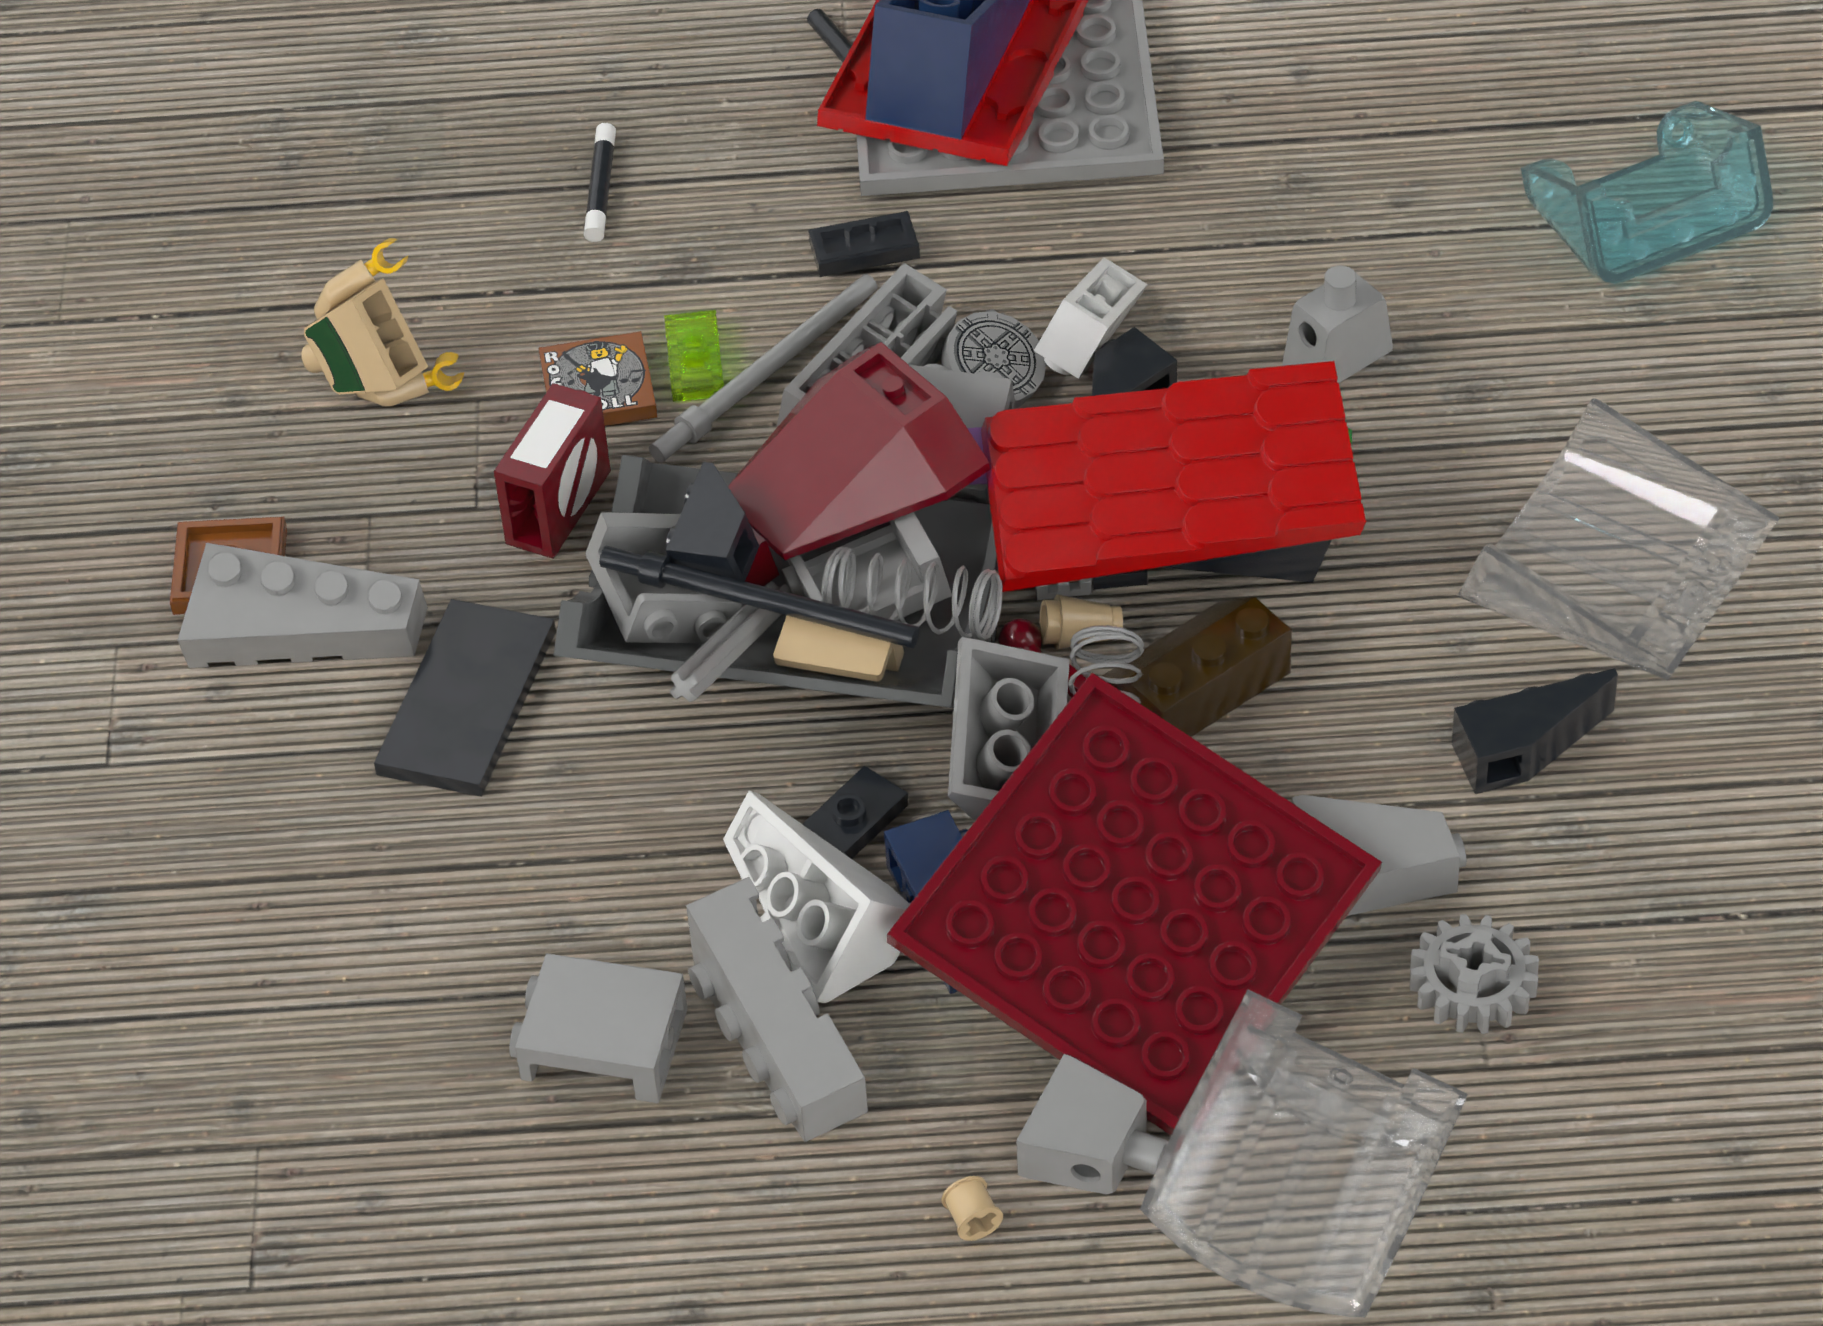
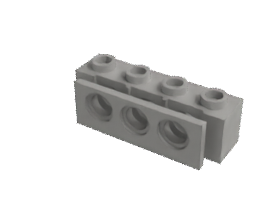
(900, 314)

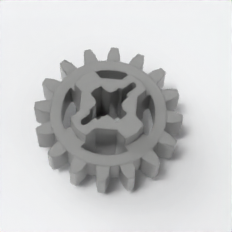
(1474, 973)

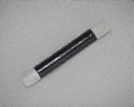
(599, 182)

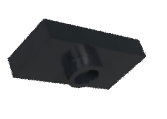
(864, 243)
(858, 811)

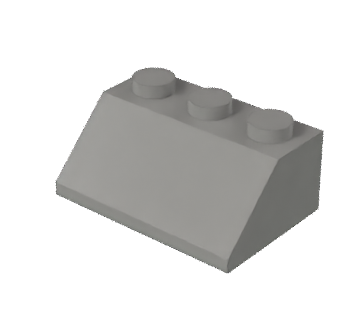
(999, 714)

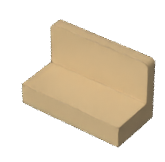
(835, 651)

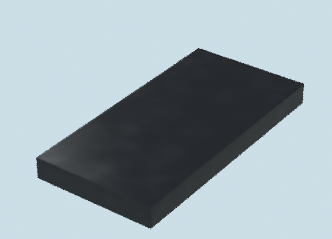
(465, 697)

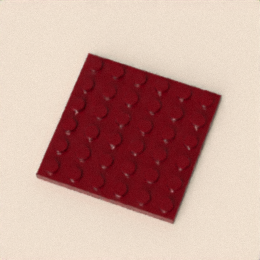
(1131, 898)

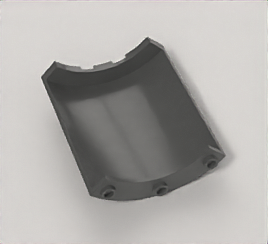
(927, 672)

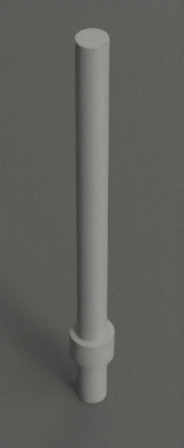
(697, 420)

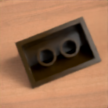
(1211, 664)

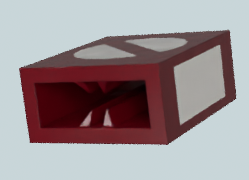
(552, 470)

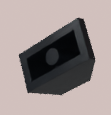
(1132, 365)

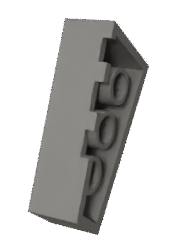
(772, 1013)

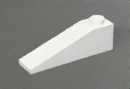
(820, 898)

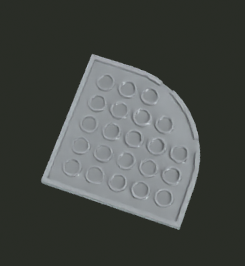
(1089, 124)

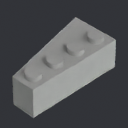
(298, 609)

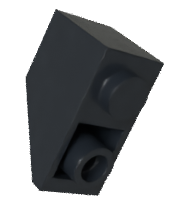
(712, 529)

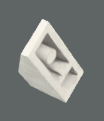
(1088, 318)

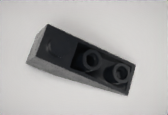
(1523, 732)

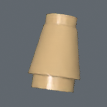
(1068, 615)

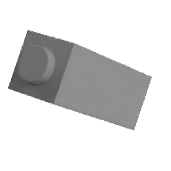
(1413, 844)

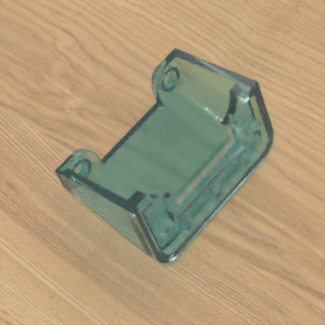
(1689, 198)

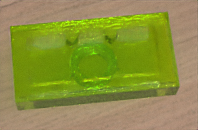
(693, 355)

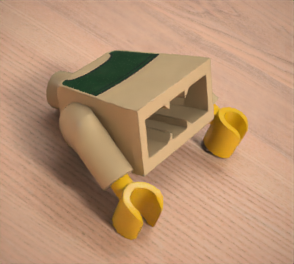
(366, 341)

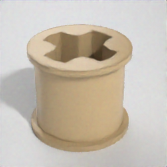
(972, 1208)

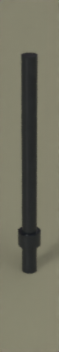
(658, 570)

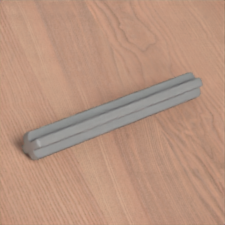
(722, 649)

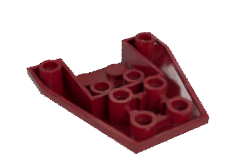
(855, 455)

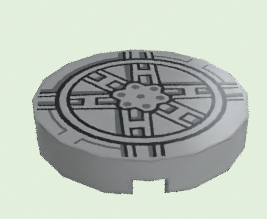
(999, 346)

